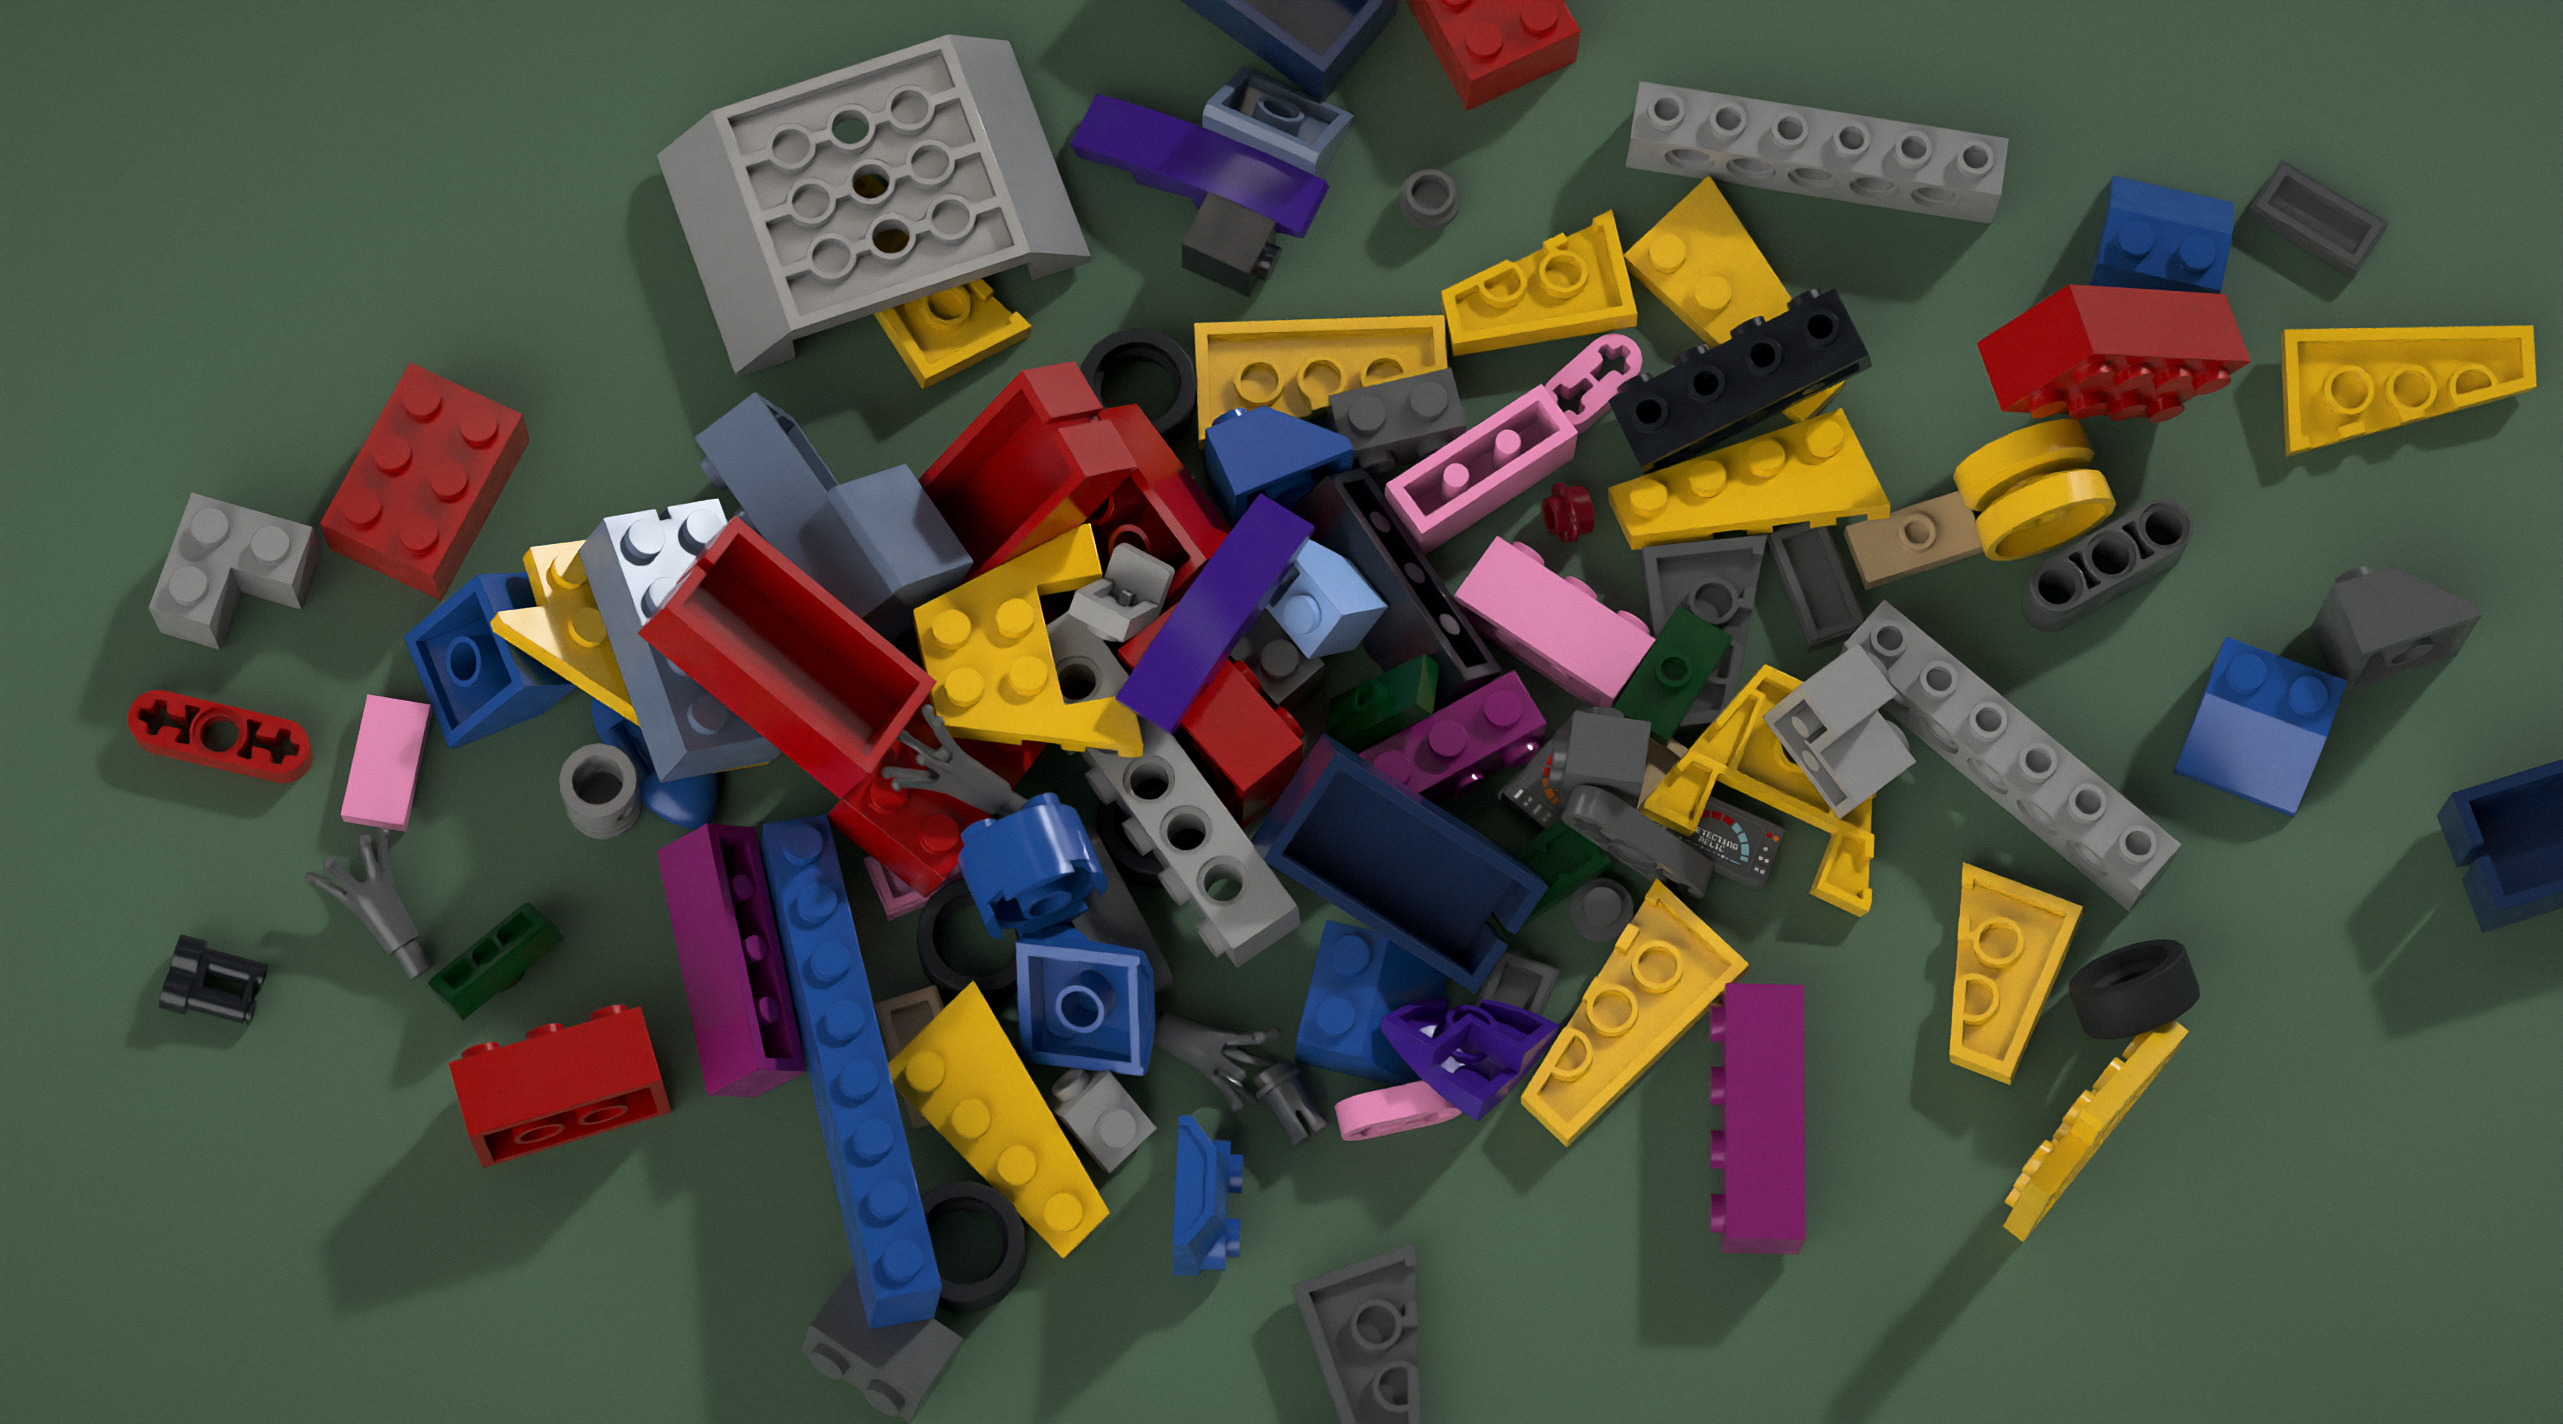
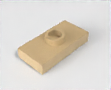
(1913, 540)

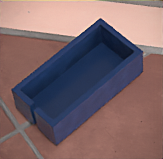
(1302, 39)
(2511, 842)
(1398, 862)

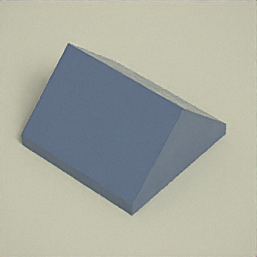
(1278, 120)
(902, 534)

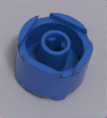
(1030, 867)

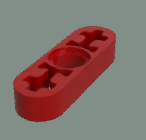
(171, 740)

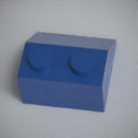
(2162, 239)
(1269, 456)
(473, 674)
(2259, 726)
(1352, 987)

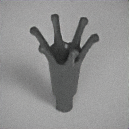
(953, 773)
(377, 903)
(1214, 1052)

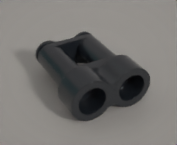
(188, 975)

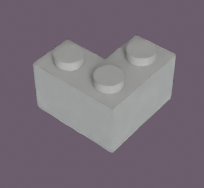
(228, 553)
(1838, 733)

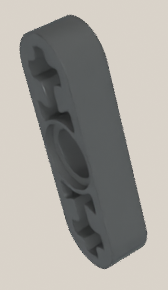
(1637, 841)

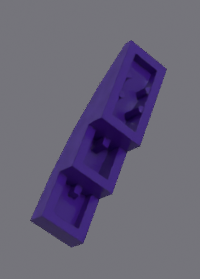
(1196, 161)
(1215, 614)

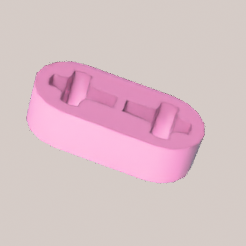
(1581, 375)
(1392, 1111)

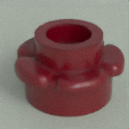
(1568, 512)

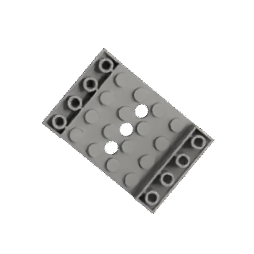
(793, 243)

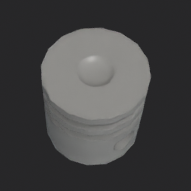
(600, 791)

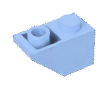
(1325, 602)

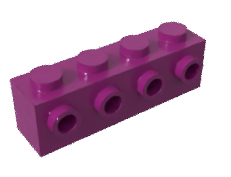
(1464, 741)
(731, 961)
(1760, 1119)

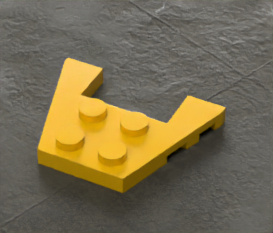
(996, 659)
(1750, 758)

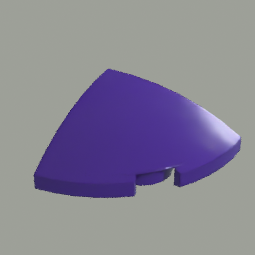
(1471, 1051)

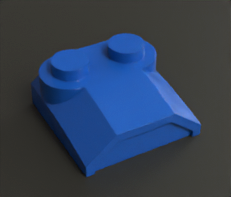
(1084, 1002)
(1203, 1181)

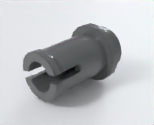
(1287, 1099)

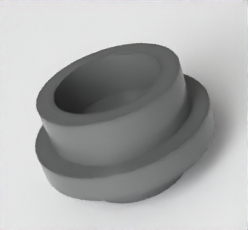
(1429, 199)
(1601, 910)

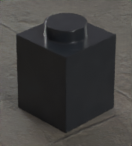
(1231, 245)

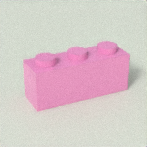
(1482, 469)
(1553, 623)

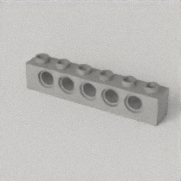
(1817, 152)
(2016, 761)
(1263, 907)

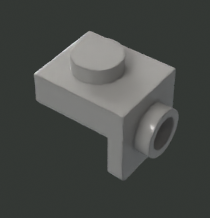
(1126, 596)
(1099, 1115)

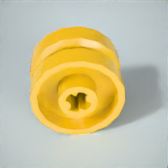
(2034, 490)

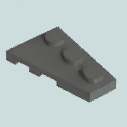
(1716, 584)
(1367, 1337)

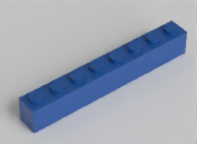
(849, 1074)

